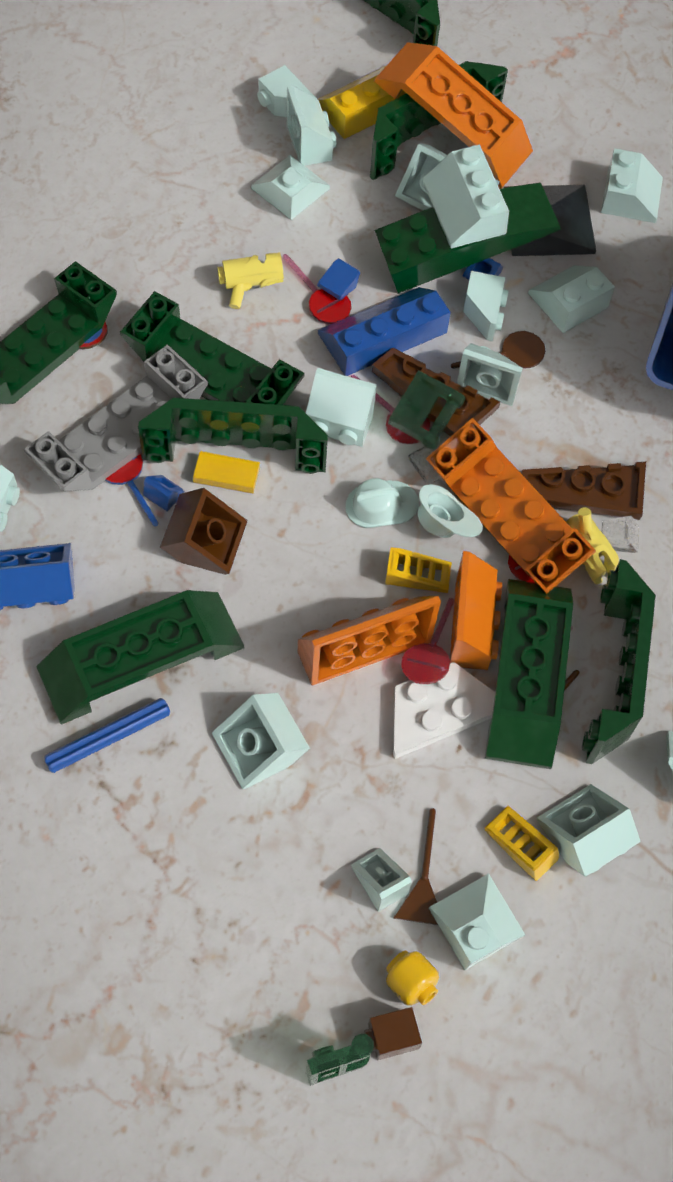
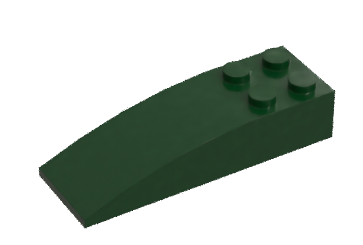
(420, 251)

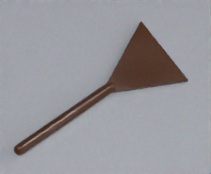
(422, 896)

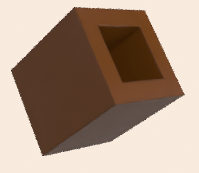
(394, 1033)

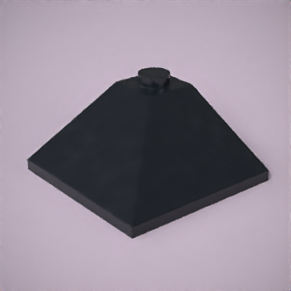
(574, 218)

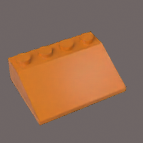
(368, 638)

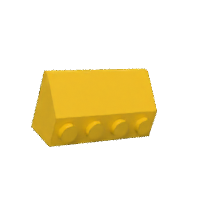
(355, 104)

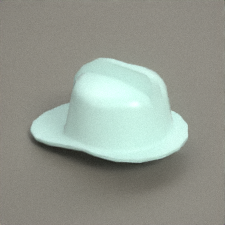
(381, 503)
(445, 515)

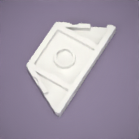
(438, 709)

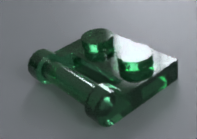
(417, 405)
(333, 1063)

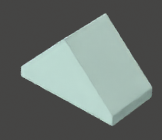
(382, 878)

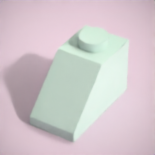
(274, 90)

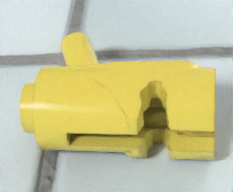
(246, 272)
(587, 528)

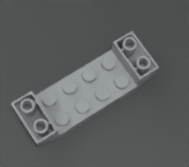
(112, 435)

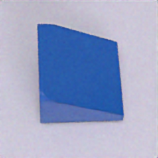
(486, 266)
(339, 279)

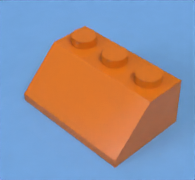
(475, 614)

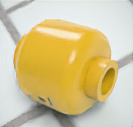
(412, 978)

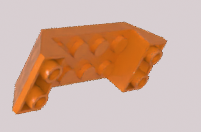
(459, 105)
(509, 506)

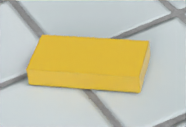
(226, 472)

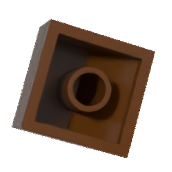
(204, 532)

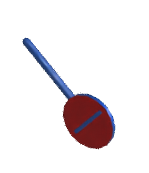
(127, 474)

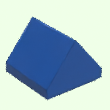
(161, 491)

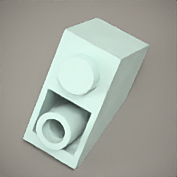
(483, 301)

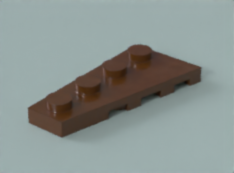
(398, 372)
(603, 490)

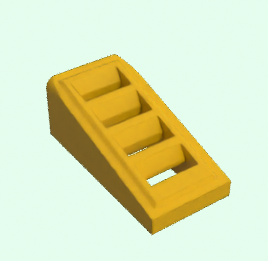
(420, 561)
(536, 868)

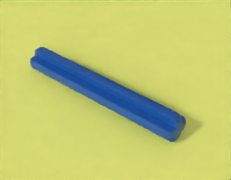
(106, 735)

